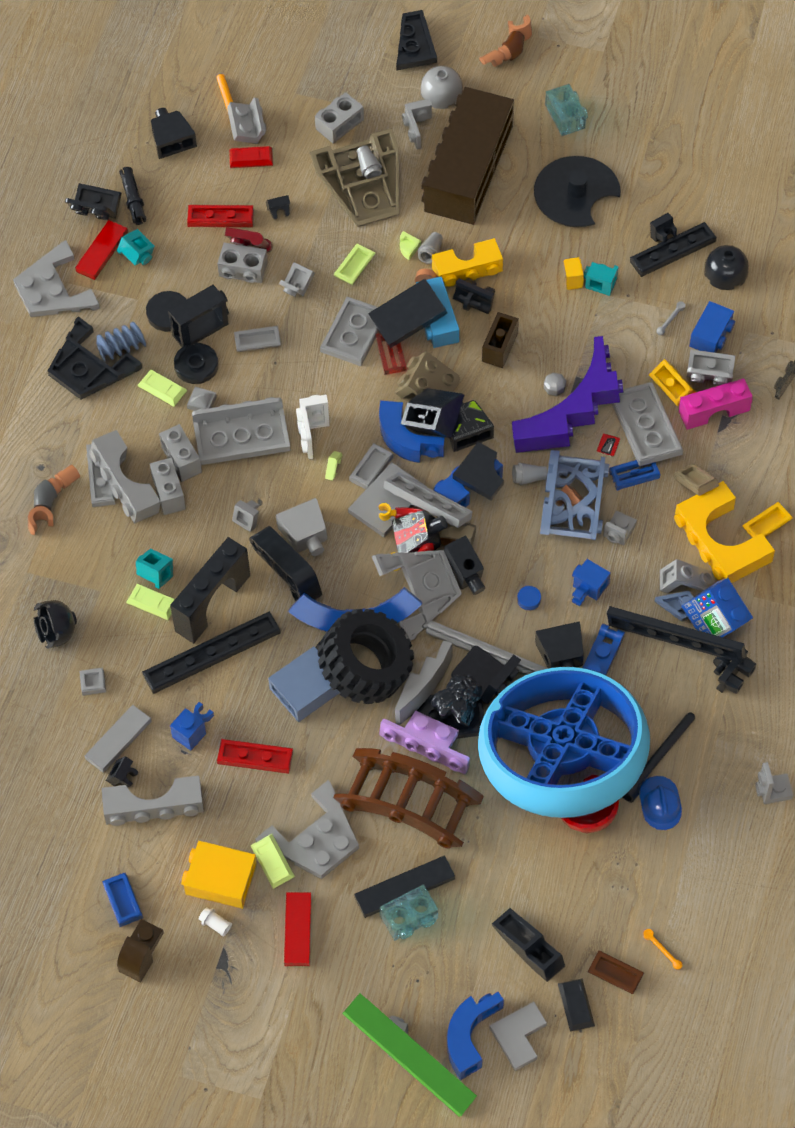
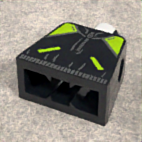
(471, 427)

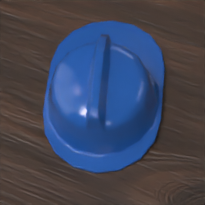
(660, 802)

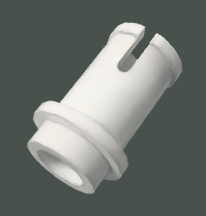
(215, 921)

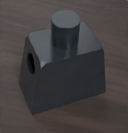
(171, 133)
(465, 565)
(561, 645)

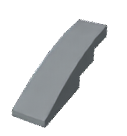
(420, 686)

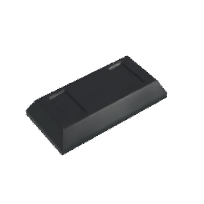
(576, 1005)

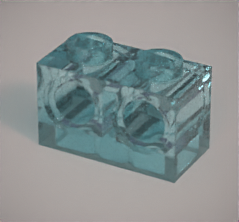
(565, 109)
(405, 907)

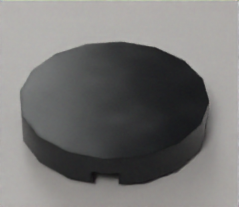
(158, 308)
(196, 363)

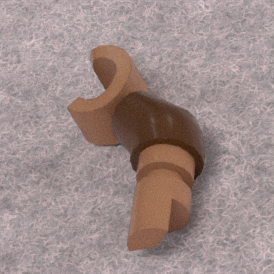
(512, 46)

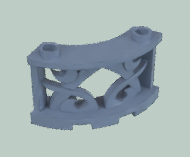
(584, 470)

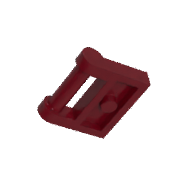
(248, 238)

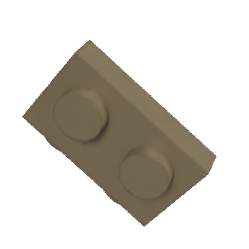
(425, 373)

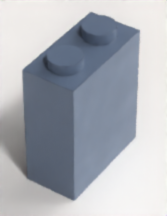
(302, 685)

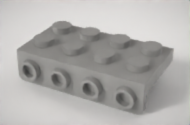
(240, 430)

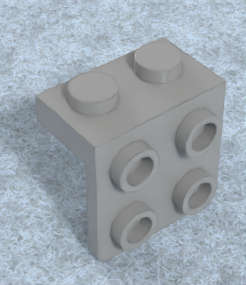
(711, 367)

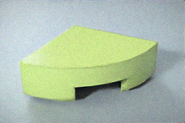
(408, 245)
(333, 460)

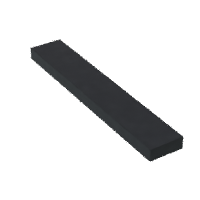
(676, 634)
(211, 652)

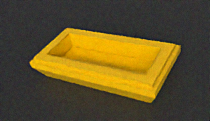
(768, 521)

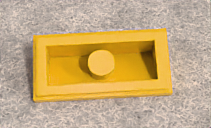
(671, 381)

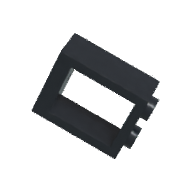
(199, 316)

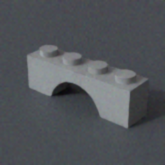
(137, 499)
(181, 799)

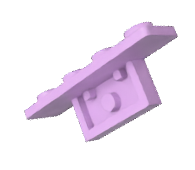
(427, 738)

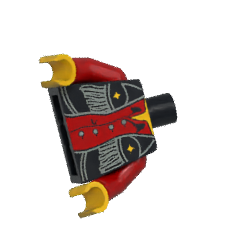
(414, 528)

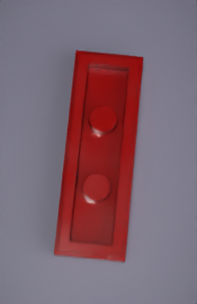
(220, 216)
(101, 250)
(255, 756)
(297, 929)

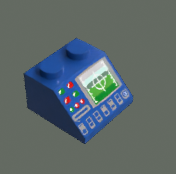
(717, 609)

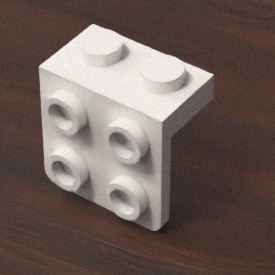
(311, 414)

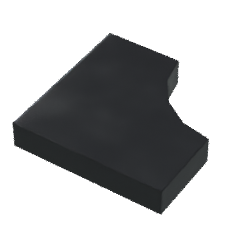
(479, 473)

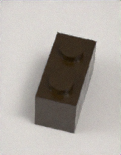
(500, 340)

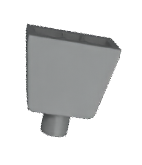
(303, 527)

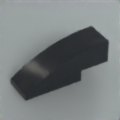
(529, 944)

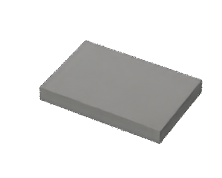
(351, 332)
(367, 505)

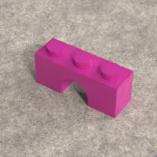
(698, 407)

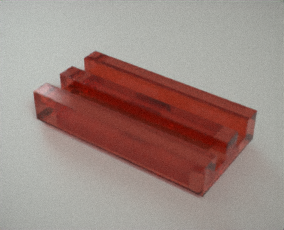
(379, 339)

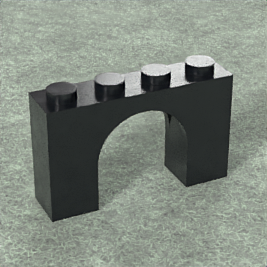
(226, 566)

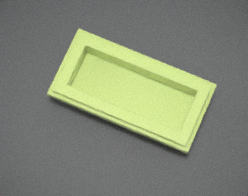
(354, 264)
(162, 388)
(151, 601)
(272, 861)

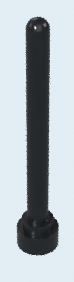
(633, 793)

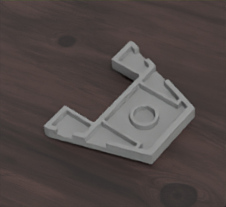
(43, 289)
(428, 579)
(324, 842)

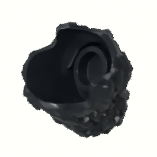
(458, 698)

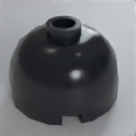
(726, 267)
(54, 623)

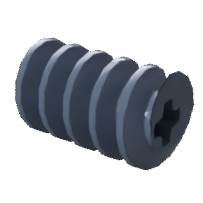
(120, 341)

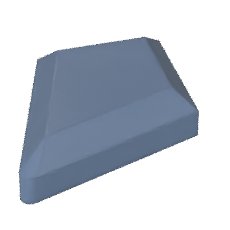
(673, 603)

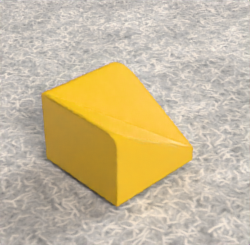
(574, 273)

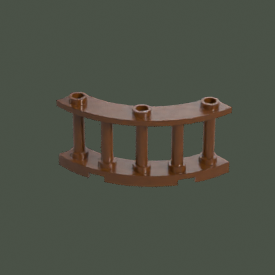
(416, 771)

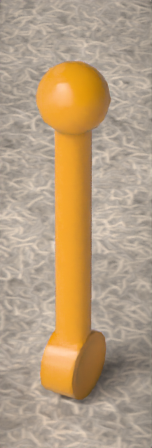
(648, 935)

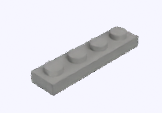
(428, 499)

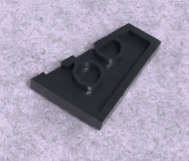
(415, 42)

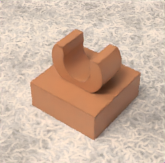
(572, 493)

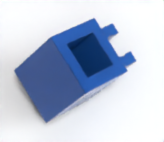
(589, 580)
(190, 727)

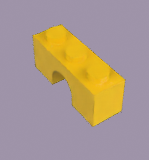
(486, 262)

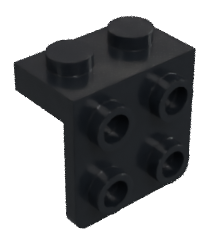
(95, 200)
(487, 671)

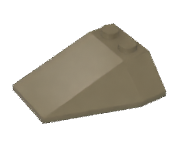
(361, 197)

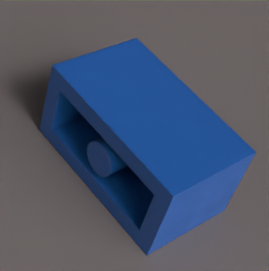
(712, 328)

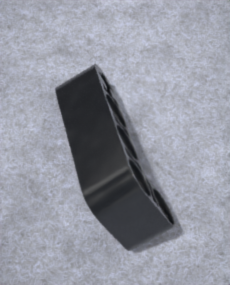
(286, 563)

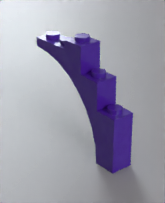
(556, 425)

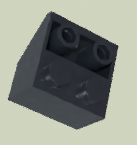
(433, 412)

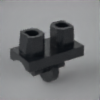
(474, 296)
(728, 679)

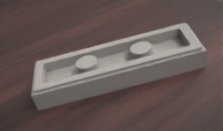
(100, 489)
(117, 738)

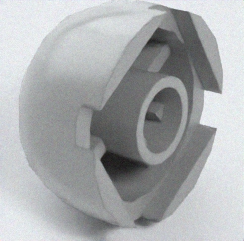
(441, 86)

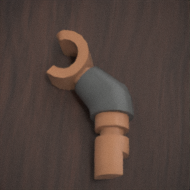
(46, 493)

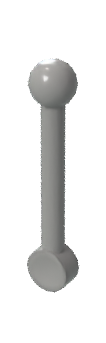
(679, 307)

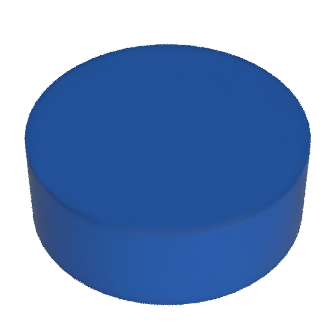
(529, 598)

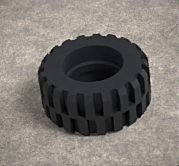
(352, 676)

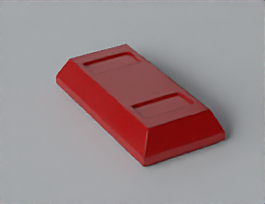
(251, 157)

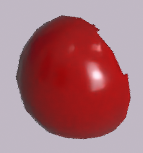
(595, 821)

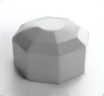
(554, 384)

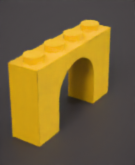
(725, 561)

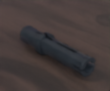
(134, 201)

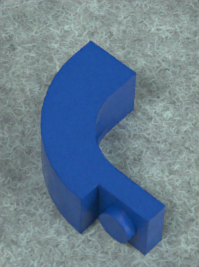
(401, 440)
(461, 1051)

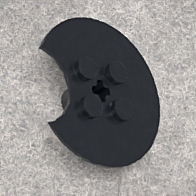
(571, 187)

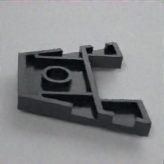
(83, 371)

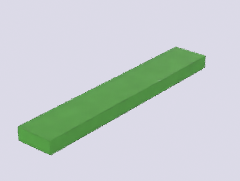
(409, 1054)

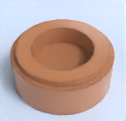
(425, 274)

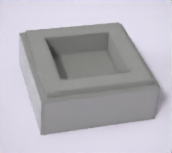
(92, 681)

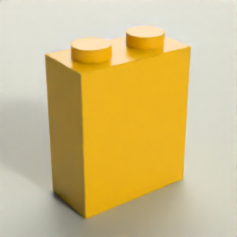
(219, 874)

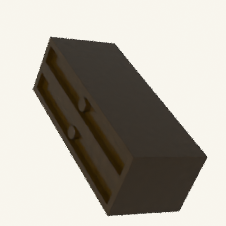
(468, 155)

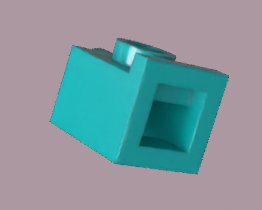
(136, 247)
(601, 278)
(155, 567)

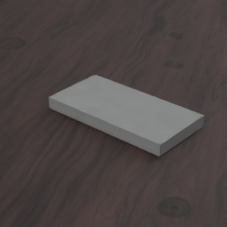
(647, 425)

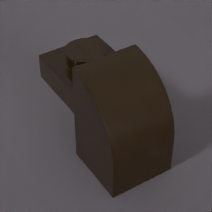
(136, 951)

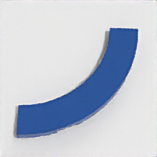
(323, 616)

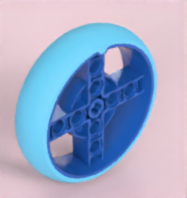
(564, 742)

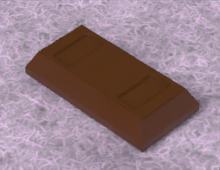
(615, 972)

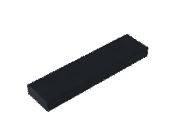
(673, 249)
(430, 874)

